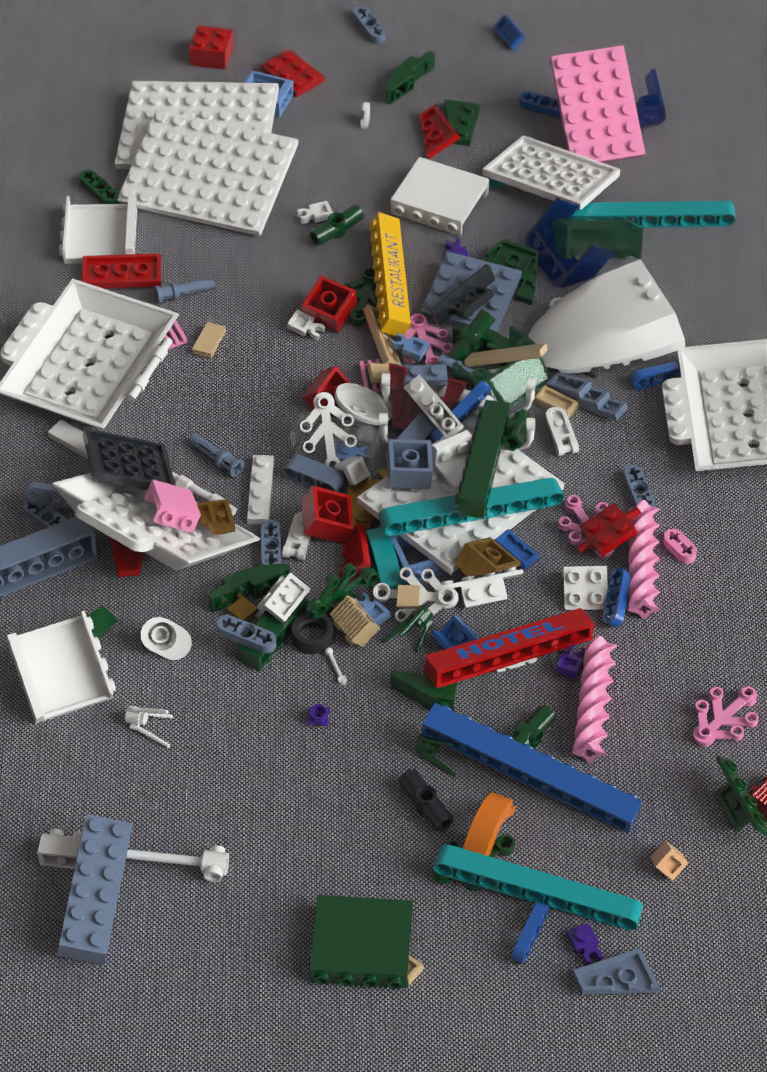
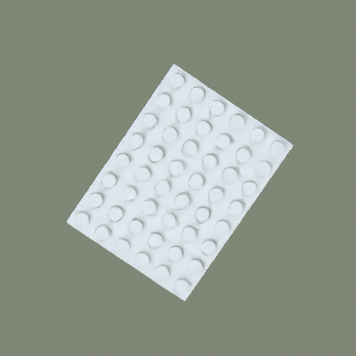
(224, 102)
(208, 171)
(446, 542)

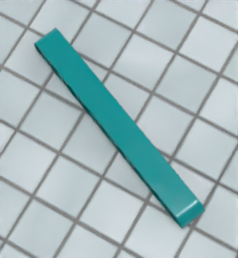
(664, 213)
(443, 512)
(538, 887)

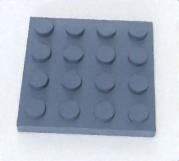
(456, 270)

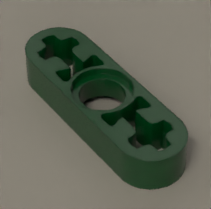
(97, 181)

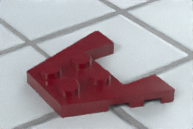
(403, 405)

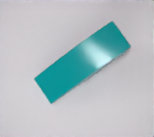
(384, 557)

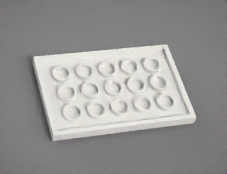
(551, 171)

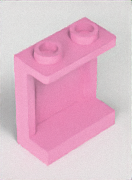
(174, 506)

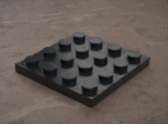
(126, 459)

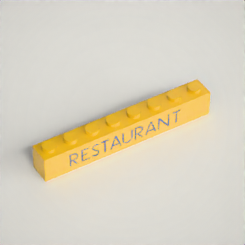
(389, 274)

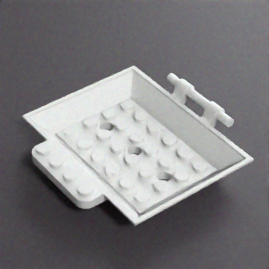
(59, 340)
(710, 406)
(129, 520)

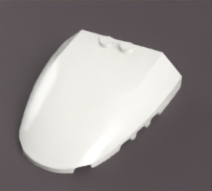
(609, 322)

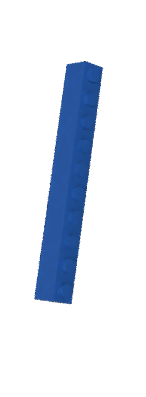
(532, 767)

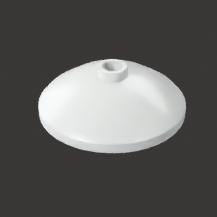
(361, 403)

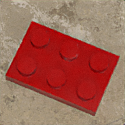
(292, 67)

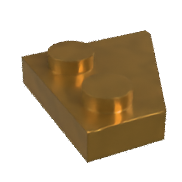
(216, 516)

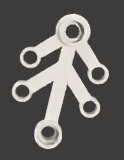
(327, 427)
(437, 597)

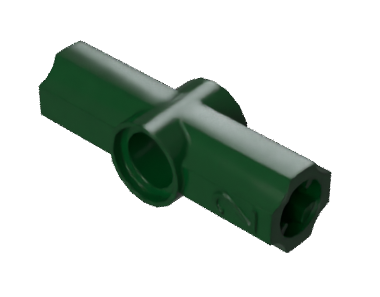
(336, 225)
(472, 336)
(516, 430)
(533, 729)

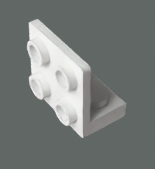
(450, 457)
(585, 587)
(283, 597)

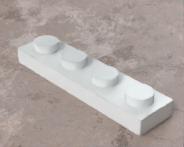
(260, 489)

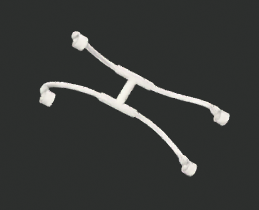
(530, 422)

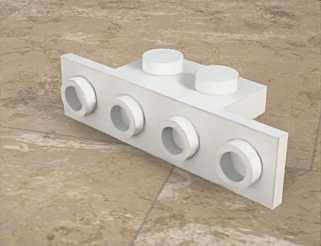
(485, 589)

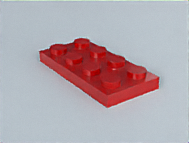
(122, 270)

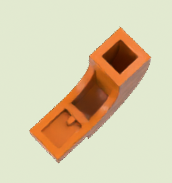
(487, 823)

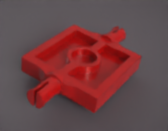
(608, 529)

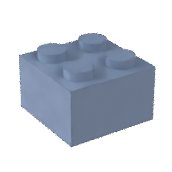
(409, 464)

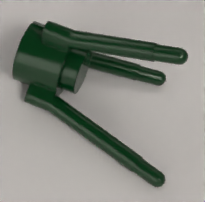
(419, 618)
(430, 746)

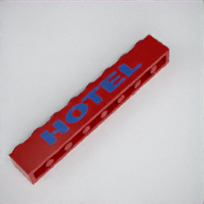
(508, 647)

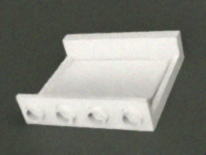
(438, 195)
(98, 230)
(61, 668)

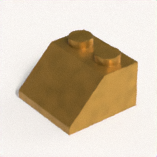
(484, 557)

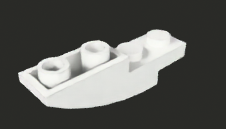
(433, 407)

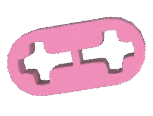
(677, 547)

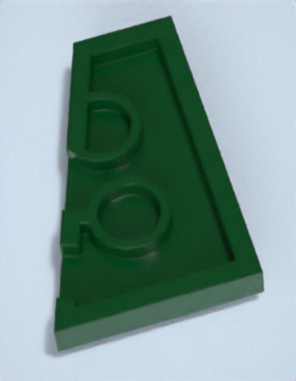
(463, 119)

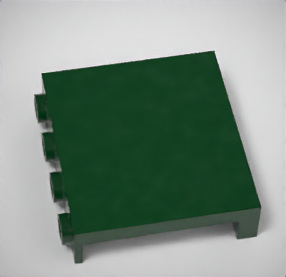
(361, 941)

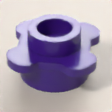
(318, 710)

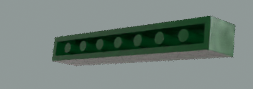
(482, 459)

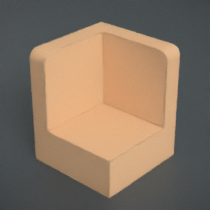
(669, 860)

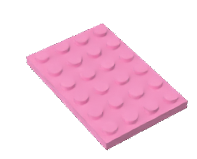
(598, 104)

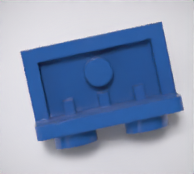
(454, 633)

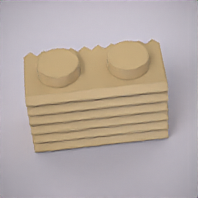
(354, 621)

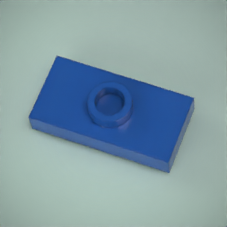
(509, 32)
(518, 549)

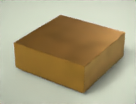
(242, 609)

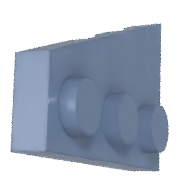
(617, 975)

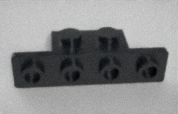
(466, 297)

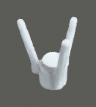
(138, 716)

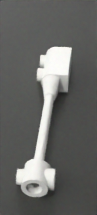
(62, 852)

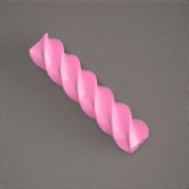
(641, 562)
(593, 699)

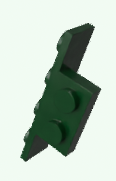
(737, 801)

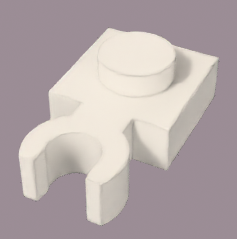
(317, 211)
(304, 323)

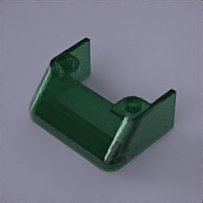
(614, 234)
(510, 381)

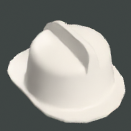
(166, 638)

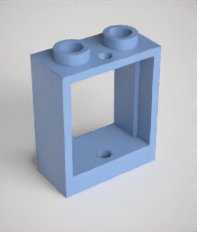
(285, 89)
(399, 544)

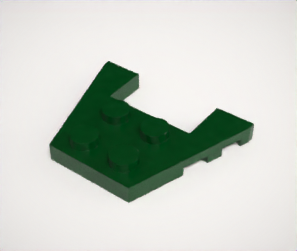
(520, 258)

